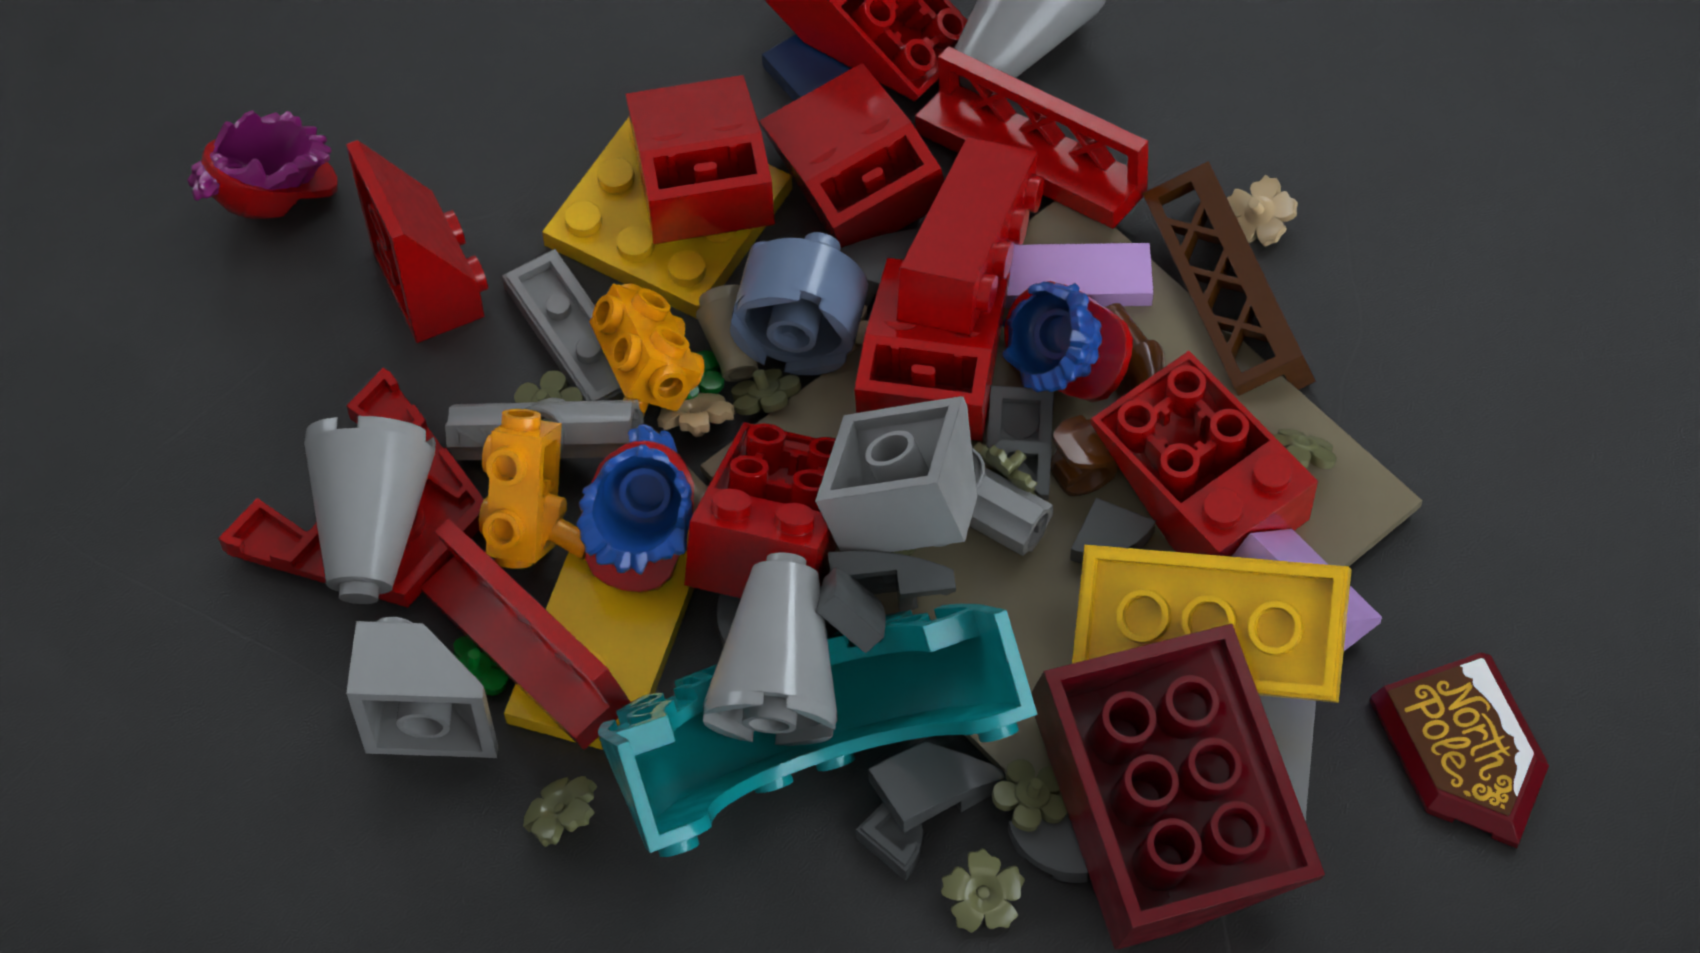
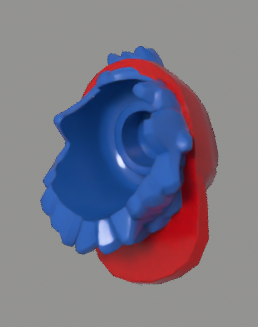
(1066, 342)
(637, 513)

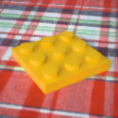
(610, 231)

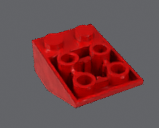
(890, 37)
(855, 157)
(701, 159)
(922, 363)
(1203, 461)
(760, 507)

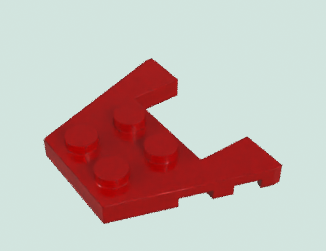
(278, 543)

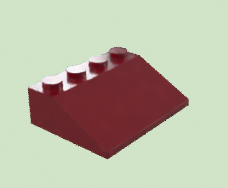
(1173, 784)

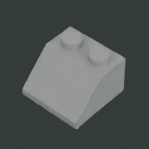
(900, 478)
(415, 694)

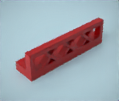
(1074, 172)
(523, 639)

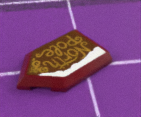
(1465, 745)

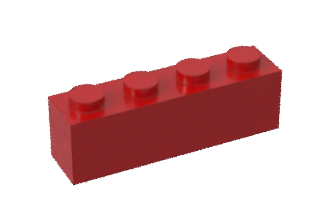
(969, 236)

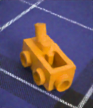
(646, 347)
(523, 506)

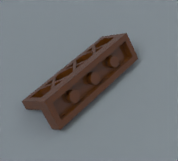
(1251, 281)

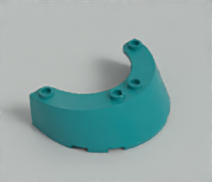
(915, 683)

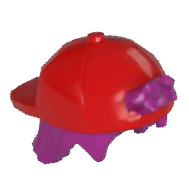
(264, 166)

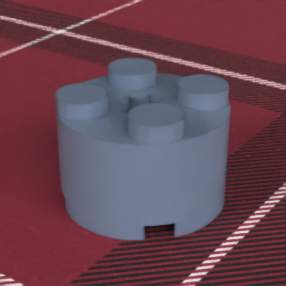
(799, 304)

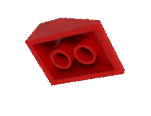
(417, 247)

